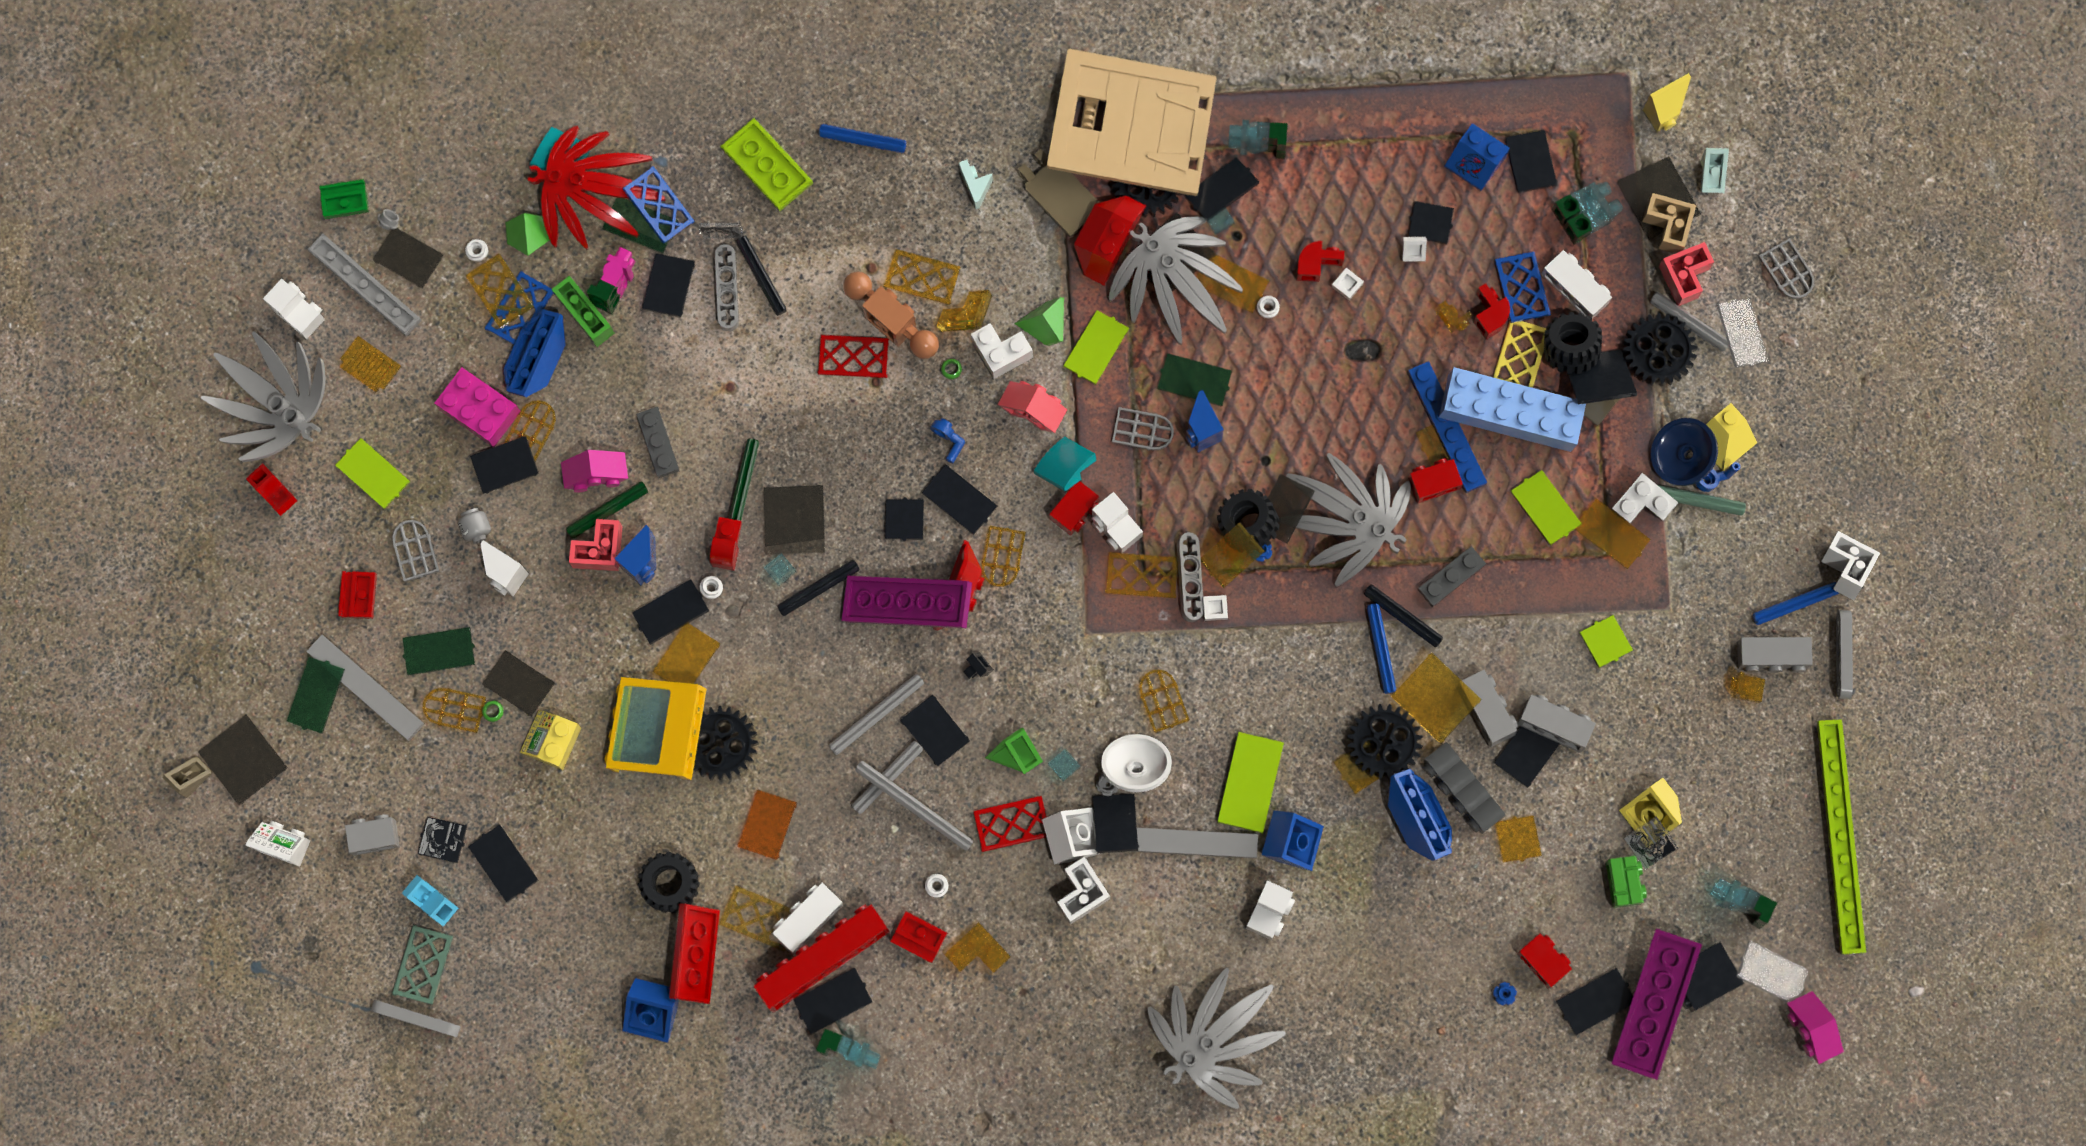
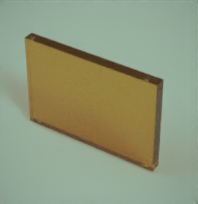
(767, 824)

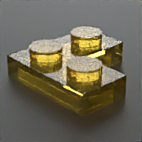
(968, 317)
(977, 944)

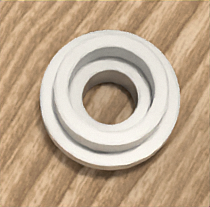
(472, 245)
(1271, 301)
(711, 580)
(936, 878)

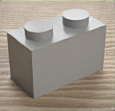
(372, 835)

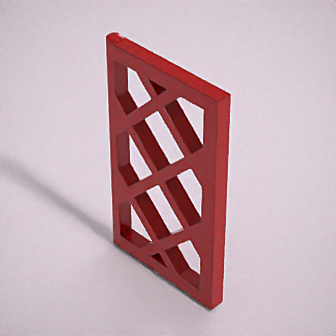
(843, 340)
(996, 810)

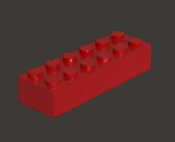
(821, 958)

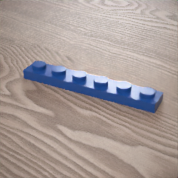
(1449, 432)

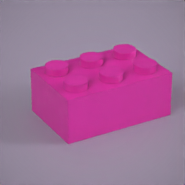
(477, 407)

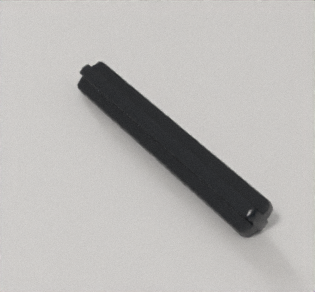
(761, 275)
(818, 587)
(1403, 615)

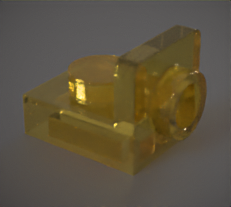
(1449, 316)
(1747, 687)

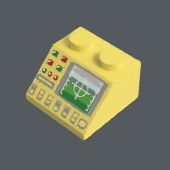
(551, 739)

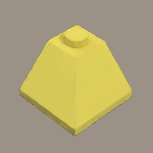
(1666, 104)
(1732, 436)
(1657, 802)

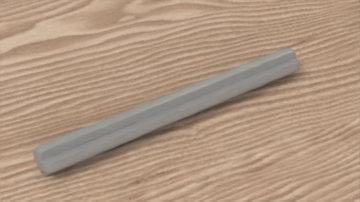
(914, 805)

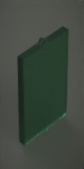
(647, 236)
(1189, 377)
(438, 651)
(315, 695)

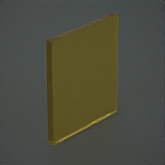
(1436, 697)

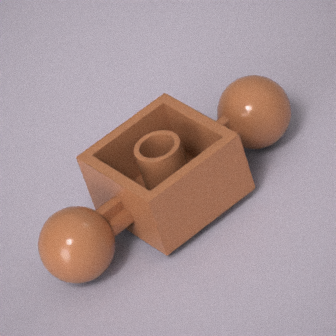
(890, 316)

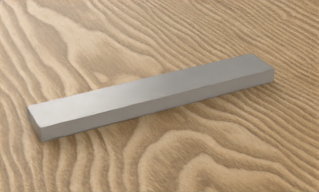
(364, 284)
(368, 689)
(1197, 843)

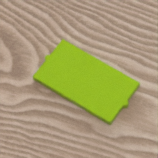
(1096, 347)
(372, 473)
(1546, 507)

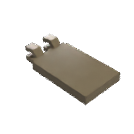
(1058, 195)

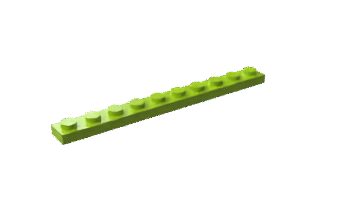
(1841, 837)

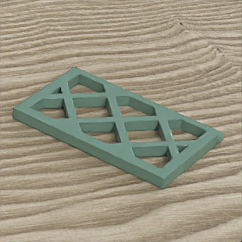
(441, 957)

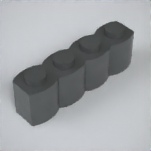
(1464, 788)

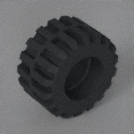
(1572, 357)
(1250, 503)
(651, 872)

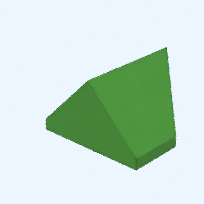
(526, 233)
(1045, 322)
(1016, 752)

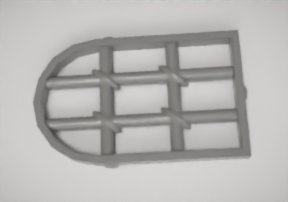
(1780, 266)
(1135, 422)
(410, 558)

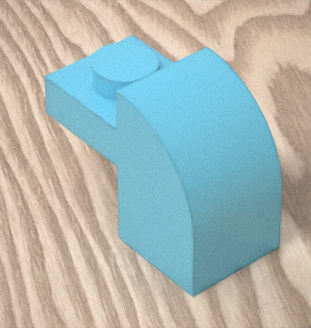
(430, 900)

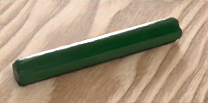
(744, 479)
(607, 509)

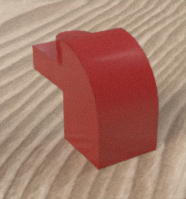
(1313, 257)
(1496, 313)
(271, 489)
(725, 544)

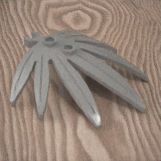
(1163, 257)
(289, 413)
(1366, 522)
(1201, 1049)

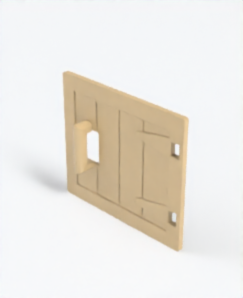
(1147, 123)

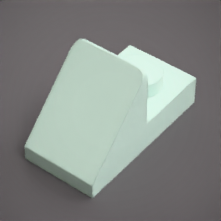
(1714, 170)
(976, 187)

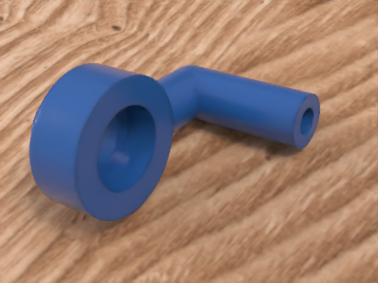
(943, 429)
(1714, 477)

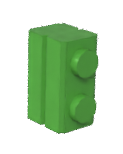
(1625, 881)

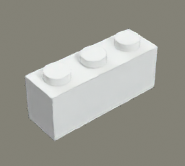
(1576, 284)
(807, 918)

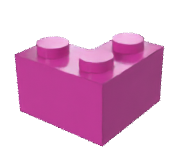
(594, 469)
(1816, 1027)

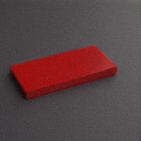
(694, 954)

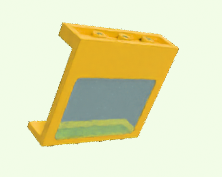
(655, 727)

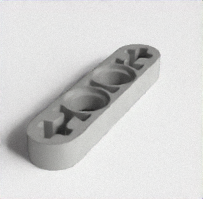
(726, 287)
(1190, 577)
(1844, 654)
(415, 1018)

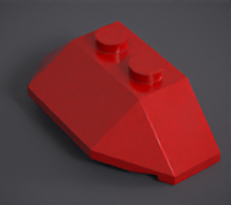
(1106, 236)
(967, 569)

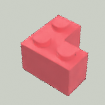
(1681, 271)
(1033, 404)
(602, 551)

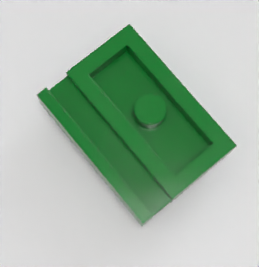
(344, 199)

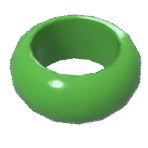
(951, 361)
(499, 715)

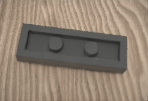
(658, 442)
(1451, 576)

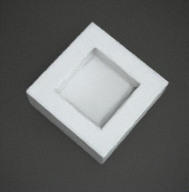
(1414, 249)
(1347, 284)
(1215, 608)

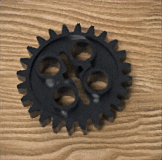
(1154, 202)
(1677, 339)
(1403, 749)
(731, 761)

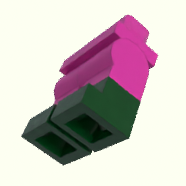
(613, 282)

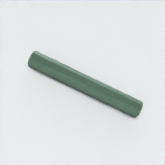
(1705, 501)

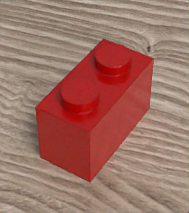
(1435, 480)
(1074, 508)
(1545, 960)

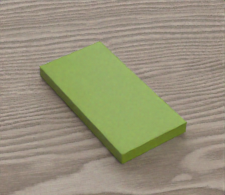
(766, 164)
(1250, 782)

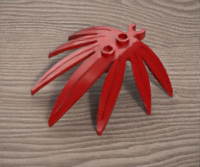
(570, 179)

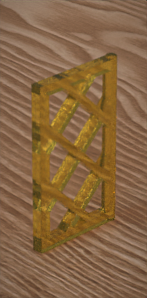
(938, 265)
(492, 308)
(1155, 561)
(742, 929)

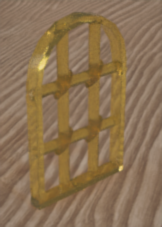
(531, 418)
(994, 565)
(1170, 706)
(460, 716)

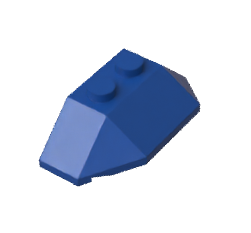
(535, 354)
(1419, 816)

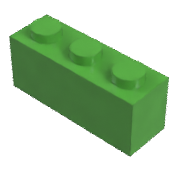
(583, 311)

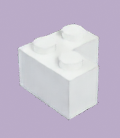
(290, 305)
(999, 355)
(1641, 494)
(1113, 520)
(1854, 562)
(1088, 892)
(1269, 911)

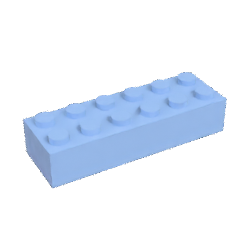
(1512, 409)

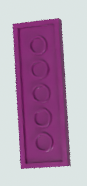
(907, 601)
(1656, 1004)

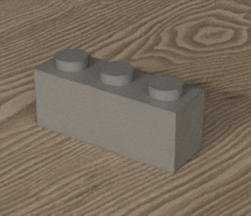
(1774, 654)
(1491, 711)
(1556, 723)

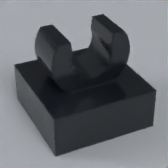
(978, 666)

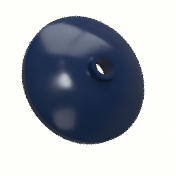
(1675, 442)

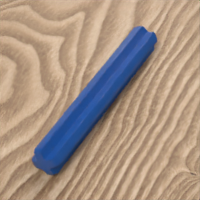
(862, 138)
(1794, 604)
(1381, 648)

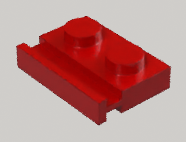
(357, 595)
(919, 937)

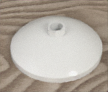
(1133, 755)

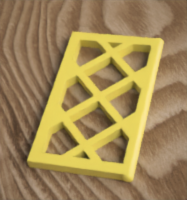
(1510, 340)

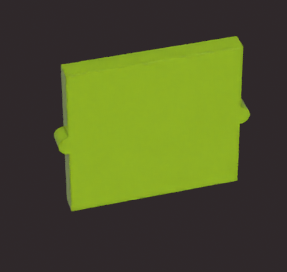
(1606, 641)

